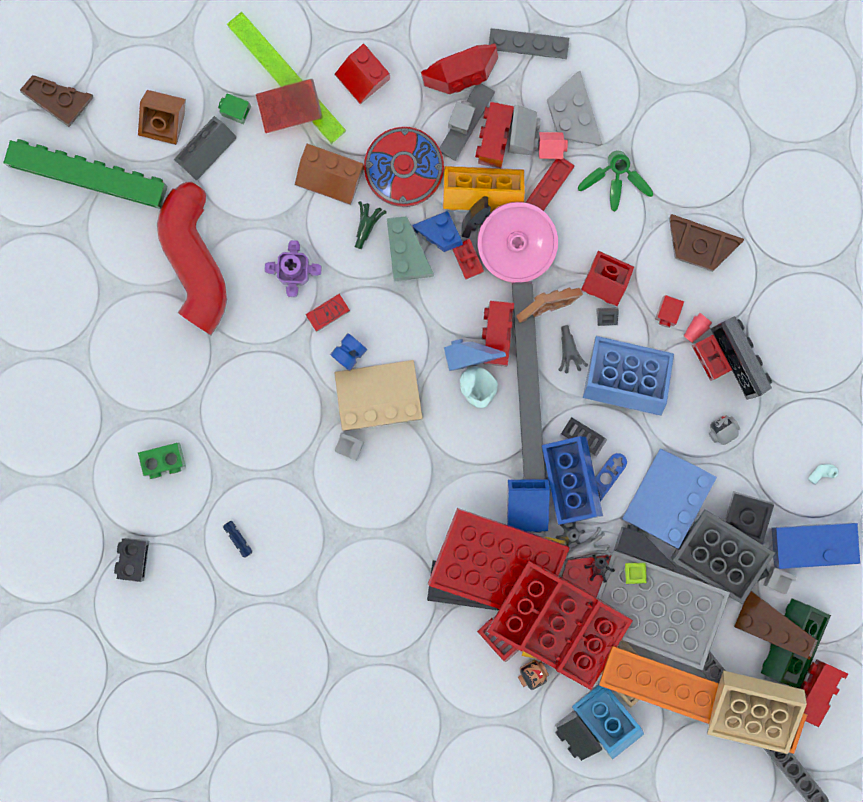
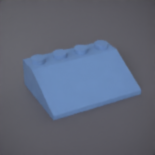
(628, 376)
(669, 498)

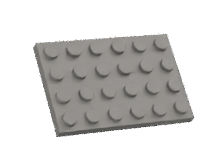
(668, 612)

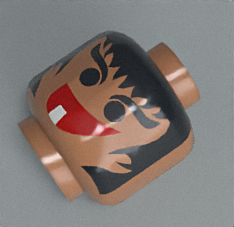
(533, 674)

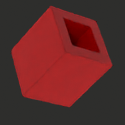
(669, 311)

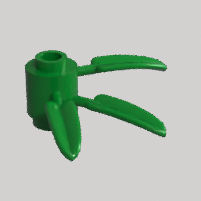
(616, 184)

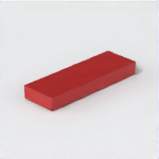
(550, 183)

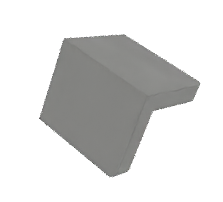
(349, 446)
(779, 580)

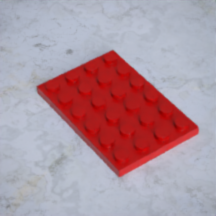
(486, 558)

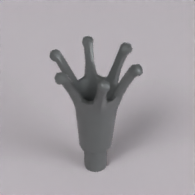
(570, 351)
(570, 534)

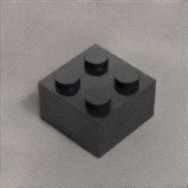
(749, 515)

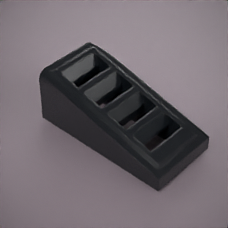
(602, 440)

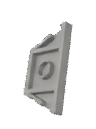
(573, 112)

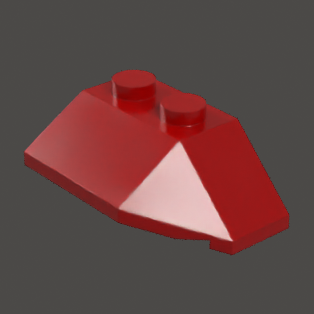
(461, 69)

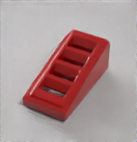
(505, 657)

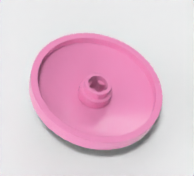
(517, 242)

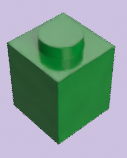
(234, 108)

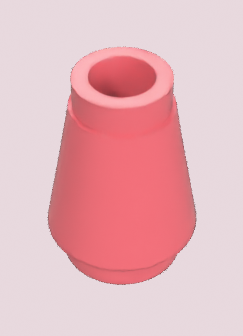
(697, 327)

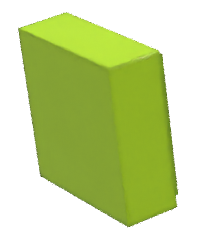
(635, 573)

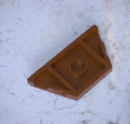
(700, 243)

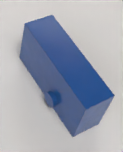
(572, 480)
(815, 545)

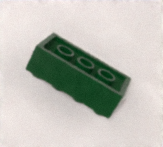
(786, 665)

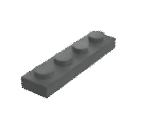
(529, 43)

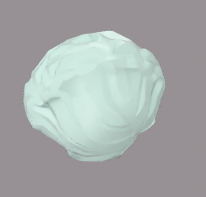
(478, 386)

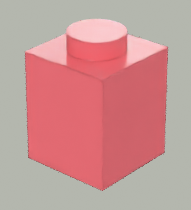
(552, 145)

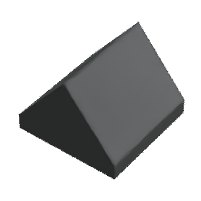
(607, 316)

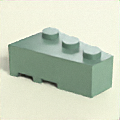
(406, 253)

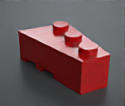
(494, 134)

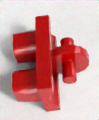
(468, 259)

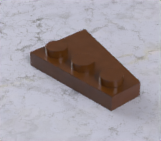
(56, 99)

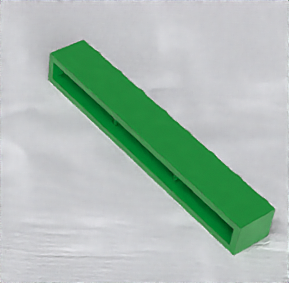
(85, 174)

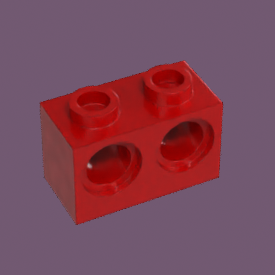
(711, 357)

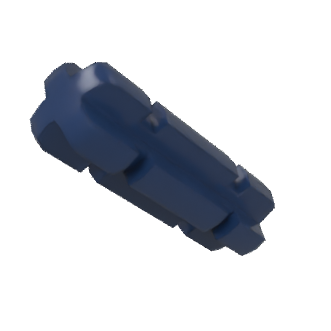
(237, 539)

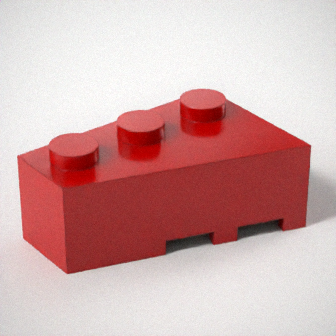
(498, 329)
(819, 690)

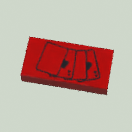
(327, 312)

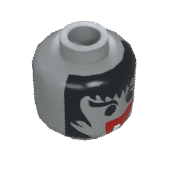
(724, 430)

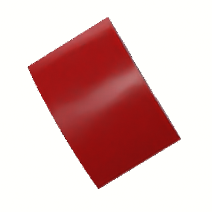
(559, 624)

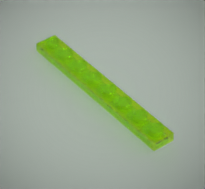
(280, 70)

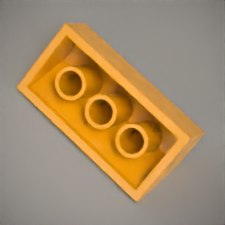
(469, 184)

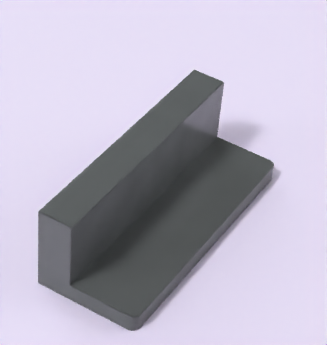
(205, 148)

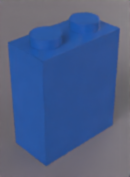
(528, 504)

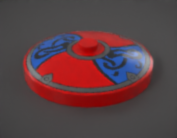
(404, 166)

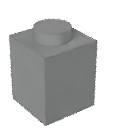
(461, 117)

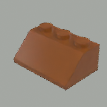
(329, 174)

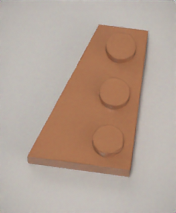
(551, 301)

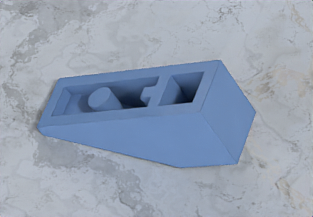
(467, 354)

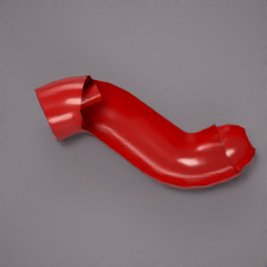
(191, 257)

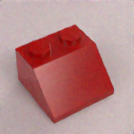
(362, 74)
(607, 278)

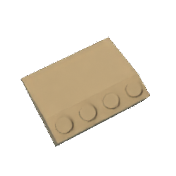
(378, 395)
(756, 712)

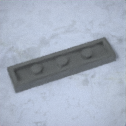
(455, 140)

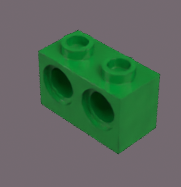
(160, 455)

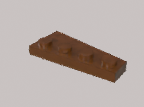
(767, 623)

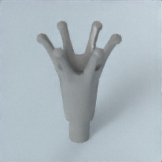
(588, 547)

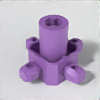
(299, 275)

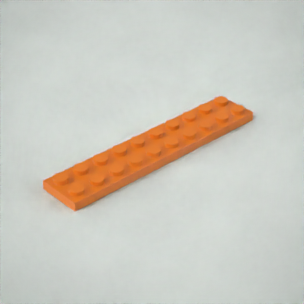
(665, 686)

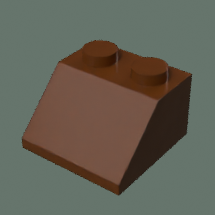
(161, 116)

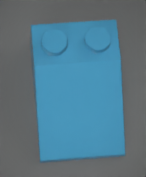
(608, 720)

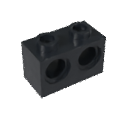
(138, 560)

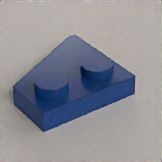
(440, 231)

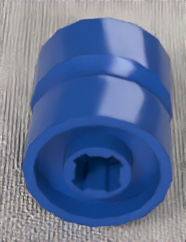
(348, 351)

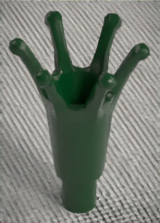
(366, 223)

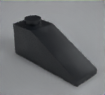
(639, 546)

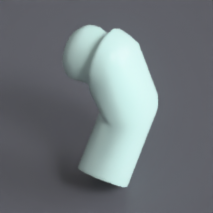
(823, 470)

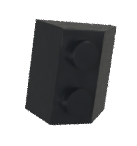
(578, 736)

